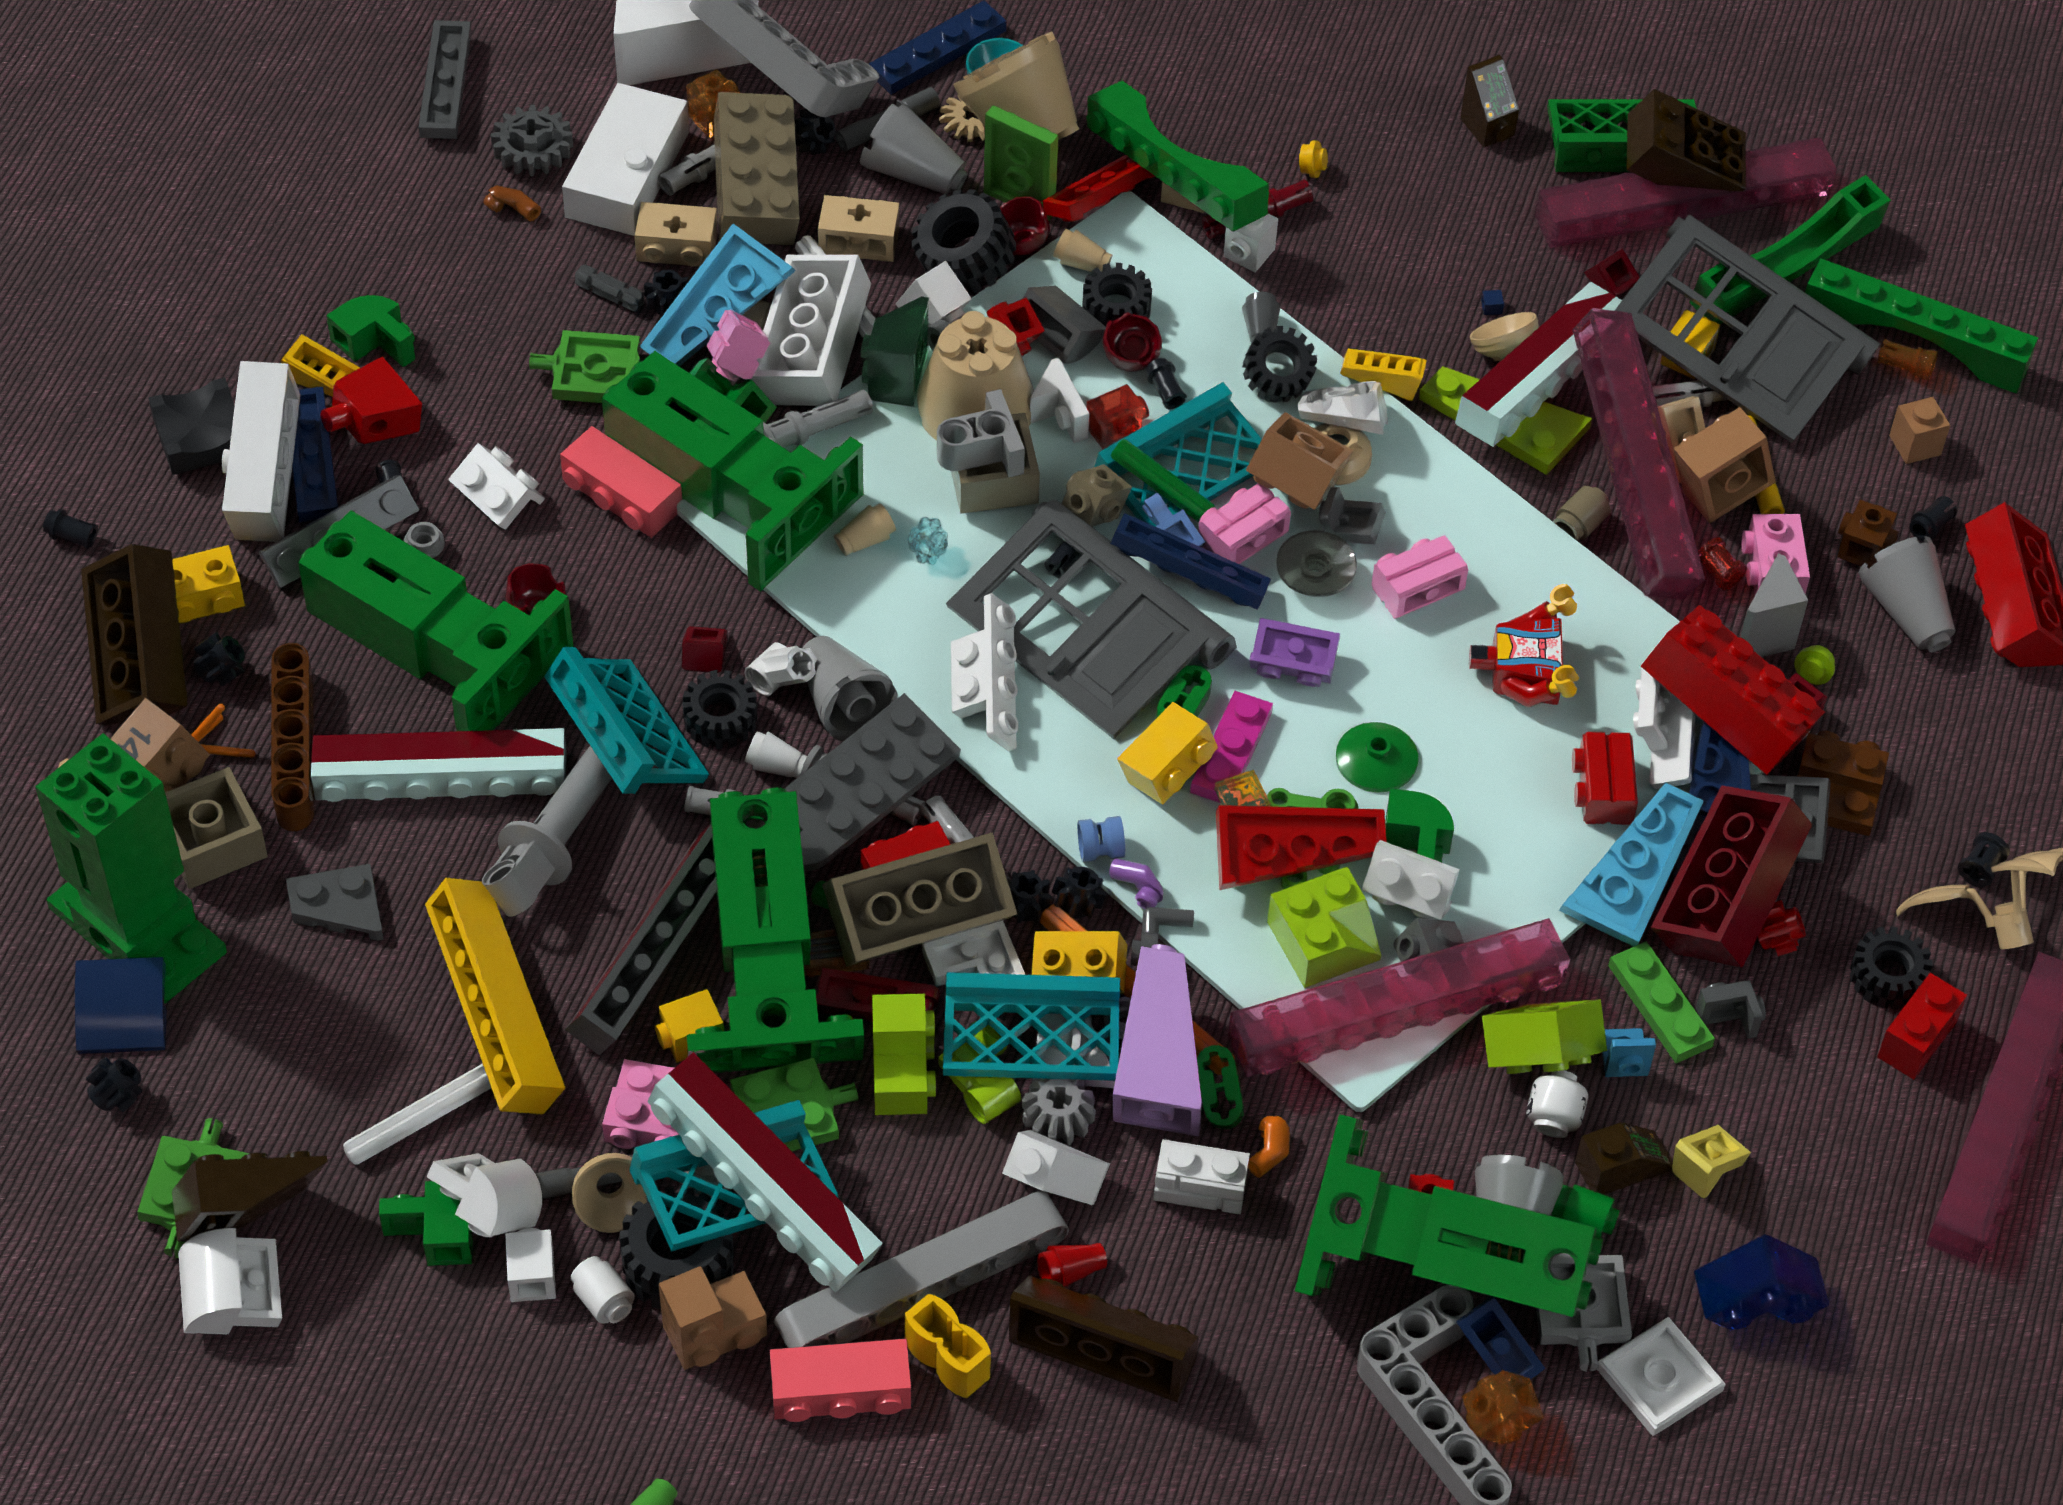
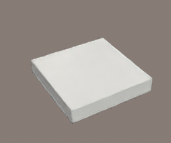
(1660, 1376)

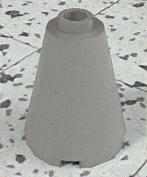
(913, 152)
(1912, 591)
(846, 688)
(1511, 1182)

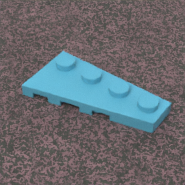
(731, 278)
(1632, 874)

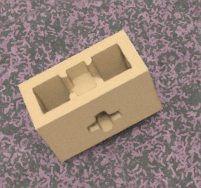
(859, 227)
(675, 233)

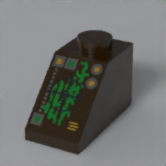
(1489, 102)
(1620, 1157)

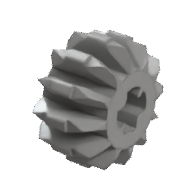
(1059, 1108)

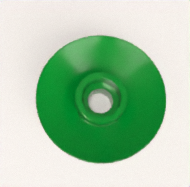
(1372, 768)

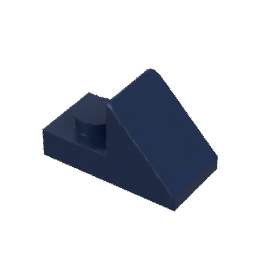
(1499, 1340)

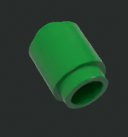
(1587, 1207)

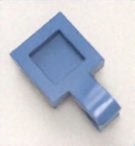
(1176, 524)

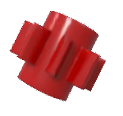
(1782, 929)

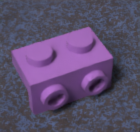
(1294, 652)

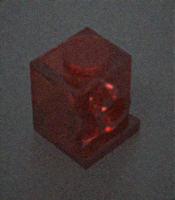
(1116, 415)

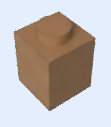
(1919, 430)

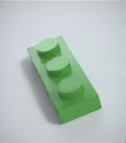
(1661, 1002)

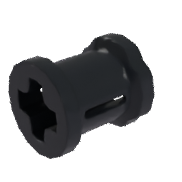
(1982, 859)

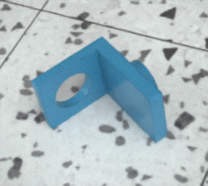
(1627, 1053)

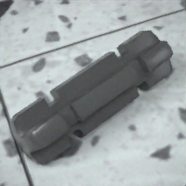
(609, 287)

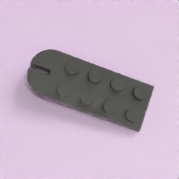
(867, 778)

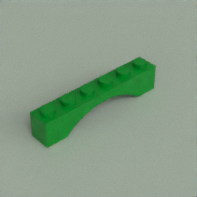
(1220, 189)
(1839, 223)
(1986, 347)

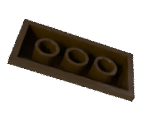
(133, 633)
(1102, 1337)

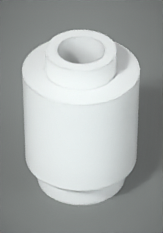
(602, 1290)

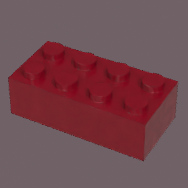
(1732, 876)

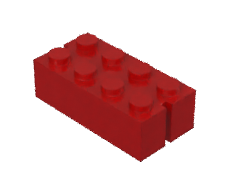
(1733, 688)

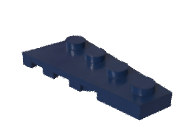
(1714, 765)

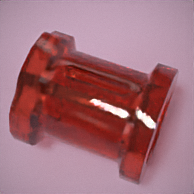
(1721, 563)

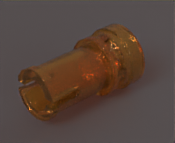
(1917, 361)

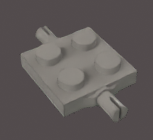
(1604, 1319)

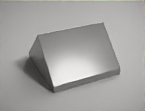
(1775, 611)

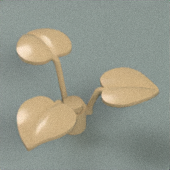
(2010, 918)

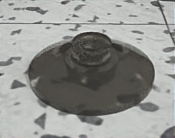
(1317, 551)

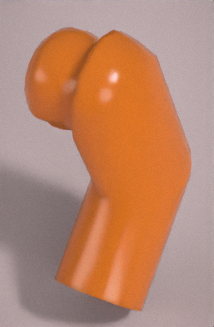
(1276, 1145)

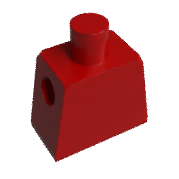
(373, 404)

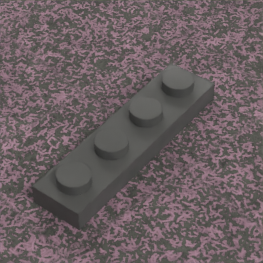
(445, 79)
(380, 505)

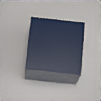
(1492, 302)

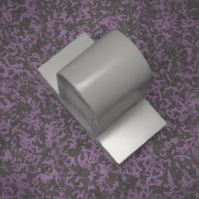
(981, 439)

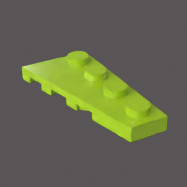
(1538, 439)

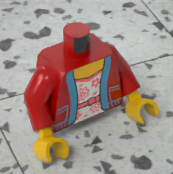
(1528, 654)

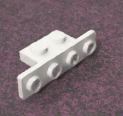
(986, 673)
(1667, 730)

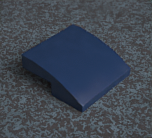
(120, 1005)

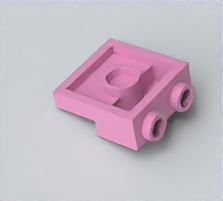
(628, 1114)

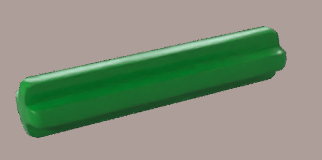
(1161, 479)

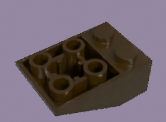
(1684, 146)
(238, 1191)

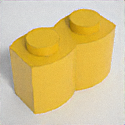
(945, 1344)

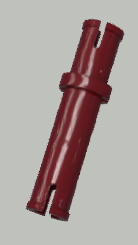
(1278, 202)

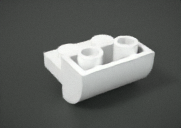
(492, 1195)
(228, 1282)

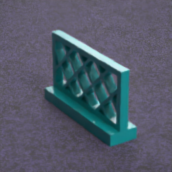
(1177, 426)
(615, 734)
(1032, 999)
(673, 1159)

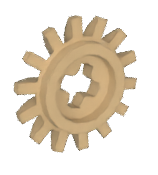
(956, 115)

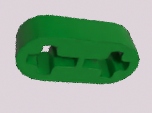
(1177, 693)
(1230, 1085)

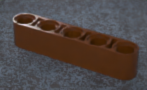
(292, 736)

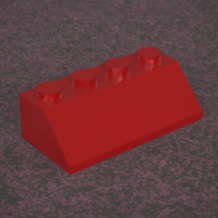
(2018, 586)

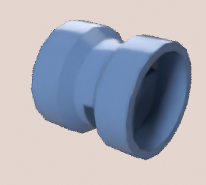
(1110, 837)

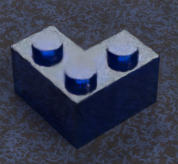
(1759, 1280)

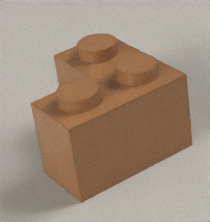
(710, 1318)

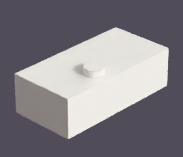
(624, 156)
(812, 329)
(261, 451)

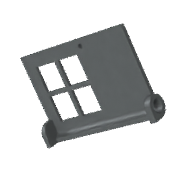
(1782, 359)
(1124, 647)

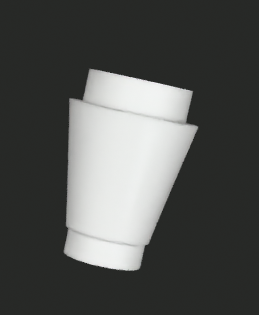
(774, 756)

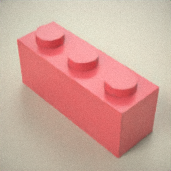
(620, 482)
(840, 1379)

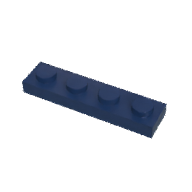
(938, 46)
(313, 459)
(1190, 561)

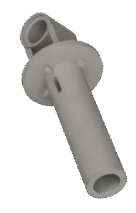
(536, 851)

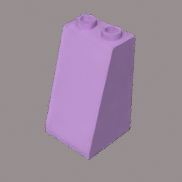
(1158, 1059)

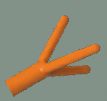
(208, 725)

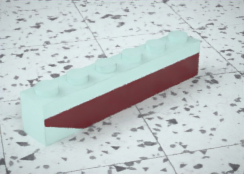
(1530, 371)
(438, 764)
(763, 1172)

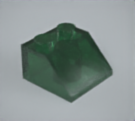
(897, 353)

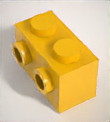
(206, 584)
(1168, 753)
(1080, 954)

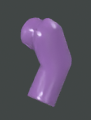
(1149, 888)

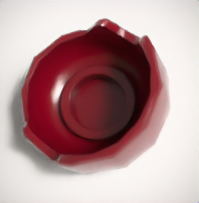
(1027, 222)
(1132, 342)
(529, 585)

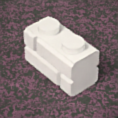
(1201, 1176)

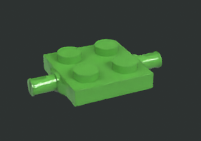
(588, 364)
(794, 1083)
(169, 1166)

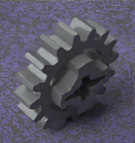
(532, 140)

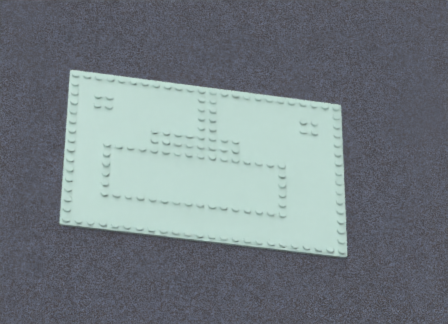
(1479, 752)

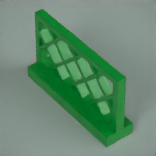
(1591, 149)

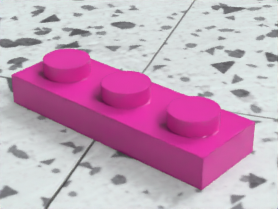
(1236, 742)

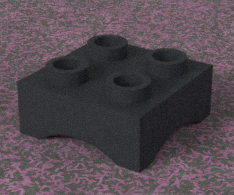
(194, 425)

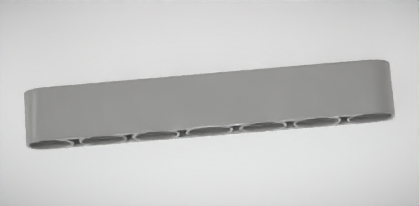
(933, 1268)

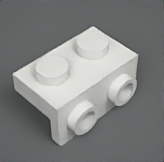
(494, 485)
(1410, 880)

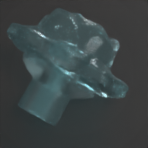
(928, 540)

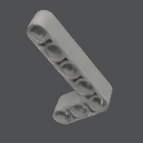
(785, 60)
(1428, 1402)

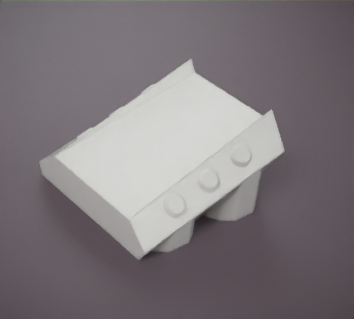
(1353, 406)

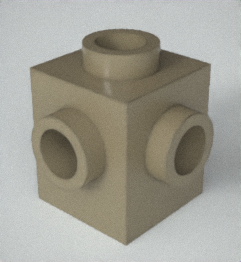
(1096, 495)

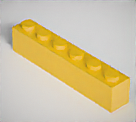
(494, 997)

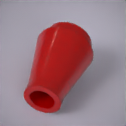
(1071, 1262)

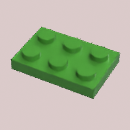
(1018, 158)

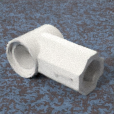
(780, 667)

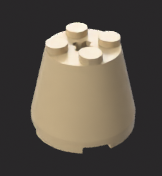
(1027, 83)
(967, 362)

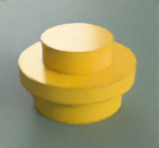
(1313, 159)

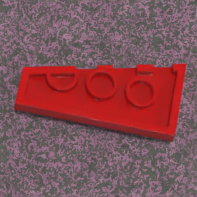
(1285, 841)

